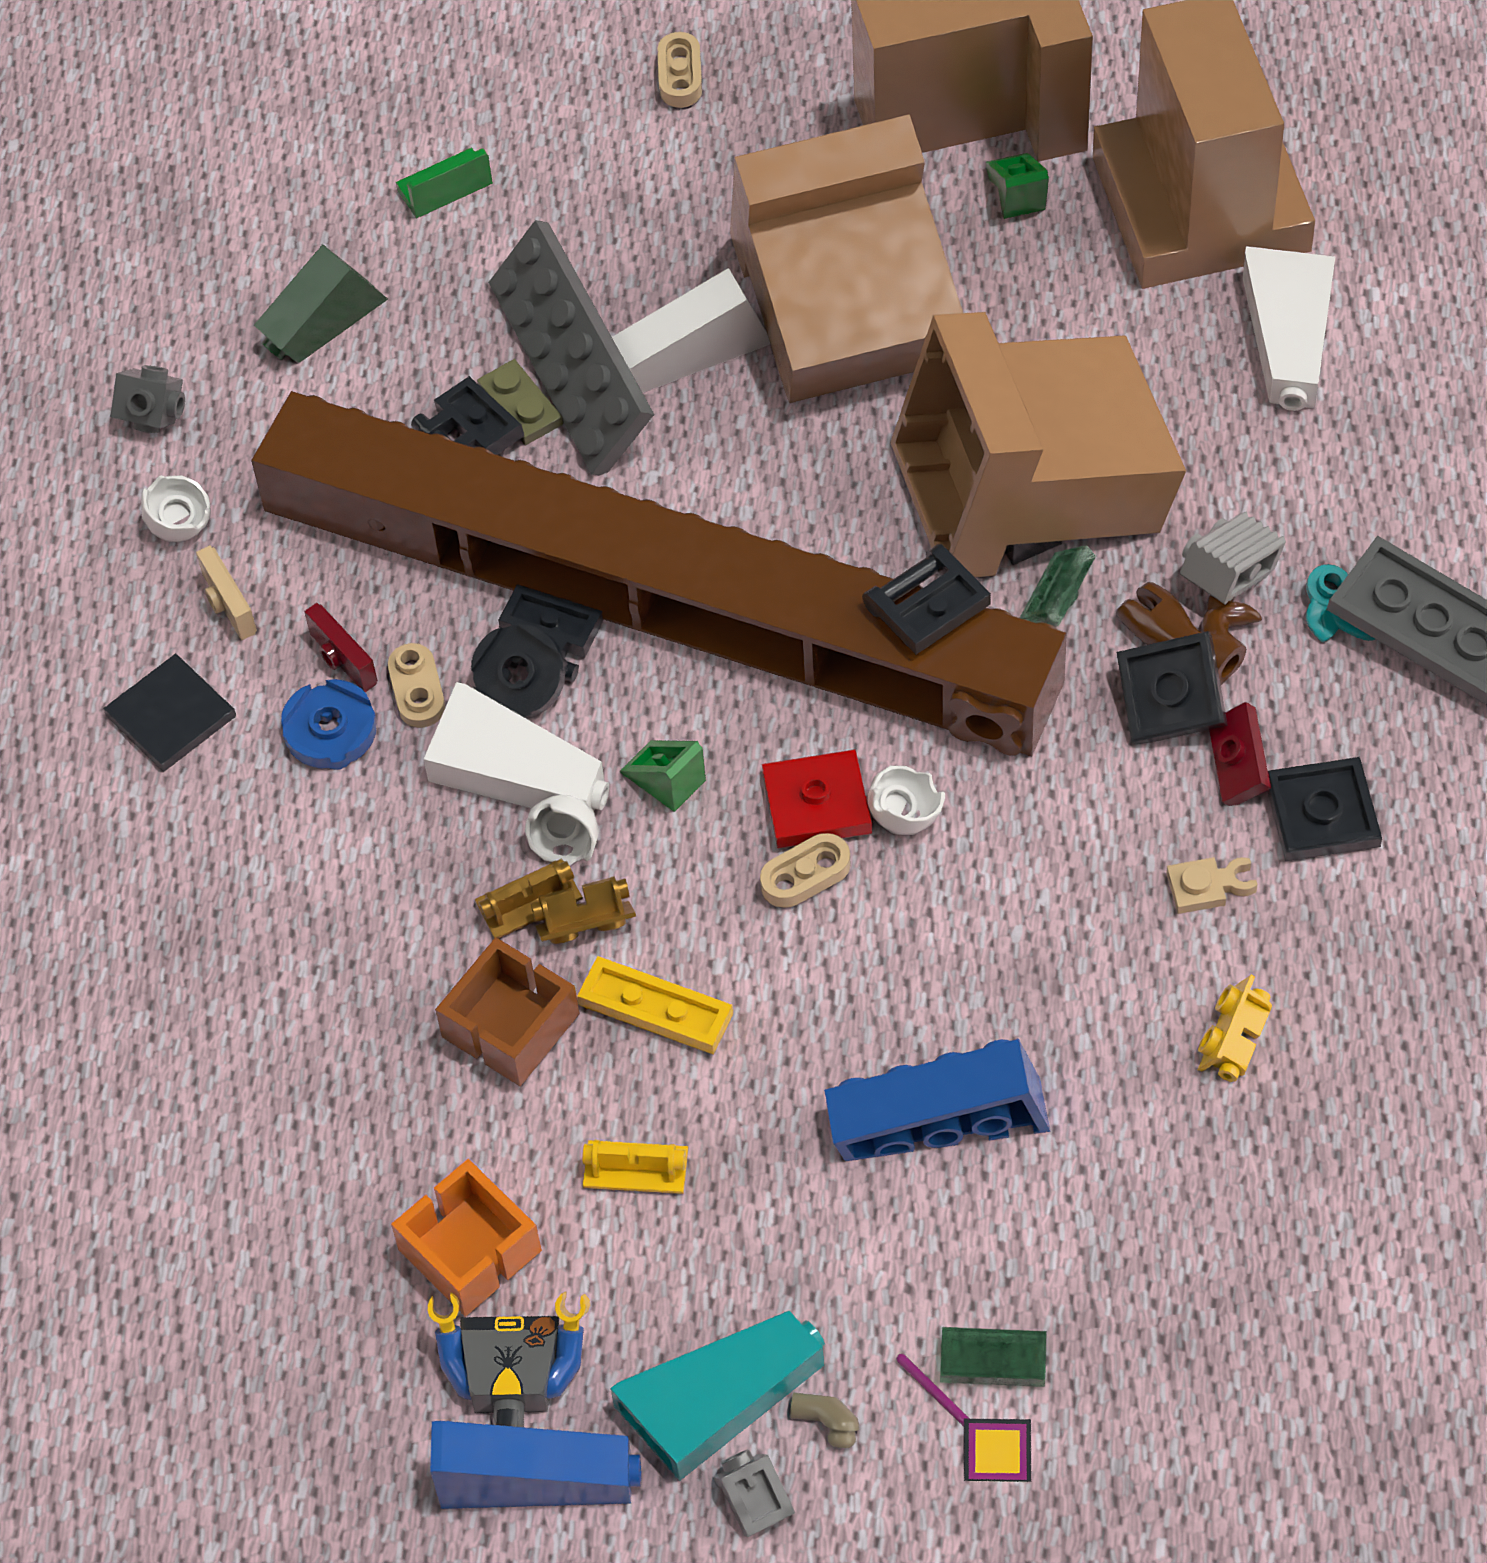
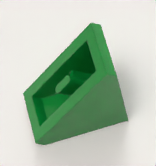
(668, 770)

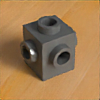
(147, 398)

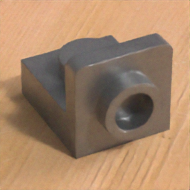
(753, 1491)

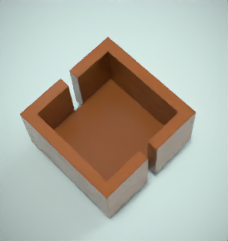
(501, 1016)

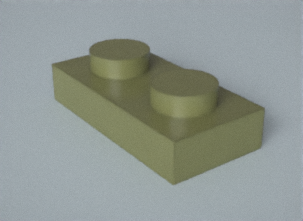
(522, 399)

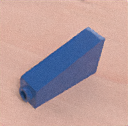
(529, 1466)

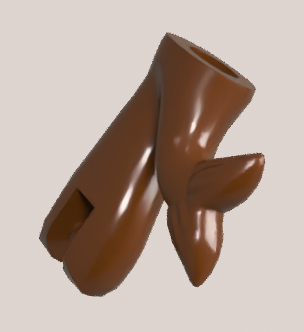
(1170, 621)

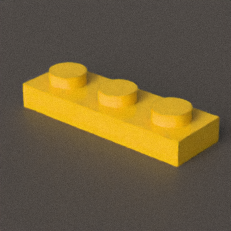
(655, 1005)

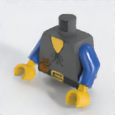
(510, 1361)

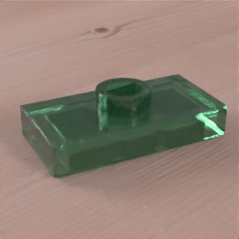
(1059, 586)
(993, 1356)

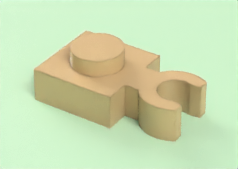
(1203, 886)

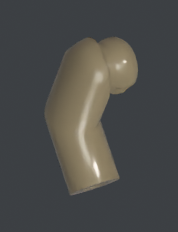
(831, 1413)

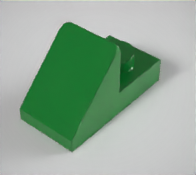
(1020, 184)

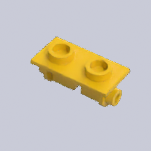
(1240, 1012)
(634, 1166)

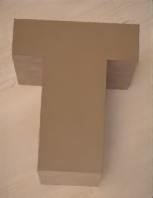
(976, 70)
(1205, 153)
(841, 255)
(1031, 442)

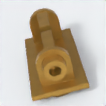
(510, 905)
(566, 918)

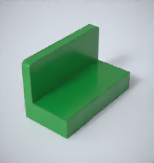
(446, 181)

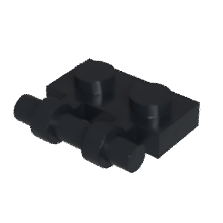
(474, 416)
(567, 622)

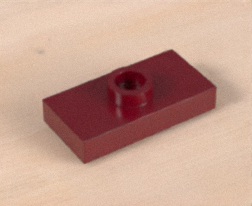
(340, 648)
(1240, 756)

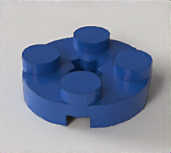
(333, 747)

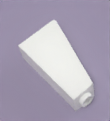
(1289, 317)
(692, 333)
(507, 757)

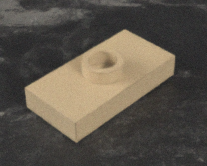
(224, 593)

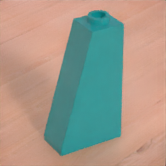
(717, 1391)

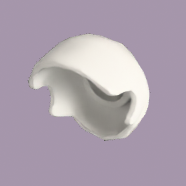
(171, 500)
(896, 787)
(561, 822)

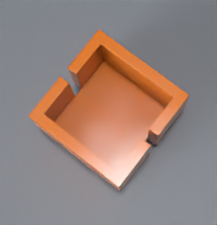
(474, 1241)

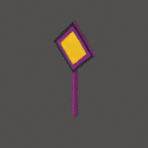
(991, 1446)

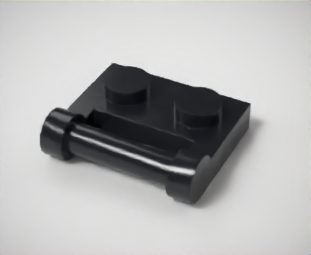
(935, 607)

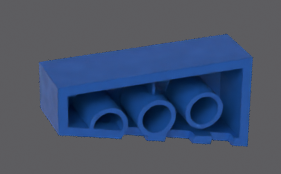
(938, 1102)

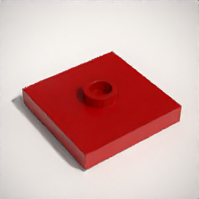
(816, 797)

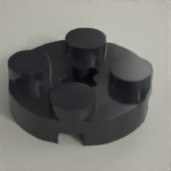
(514, 644)

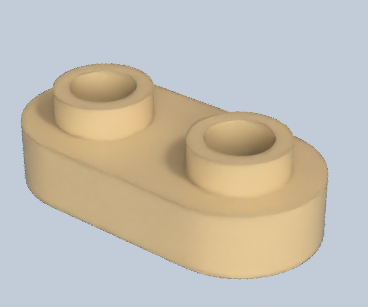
(679, 71)
(416, 682)
(802, 869)

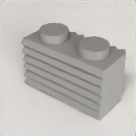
(1231, 556)

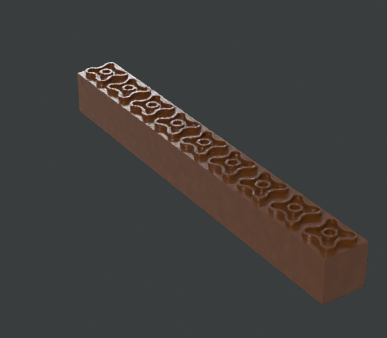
(653, 570)

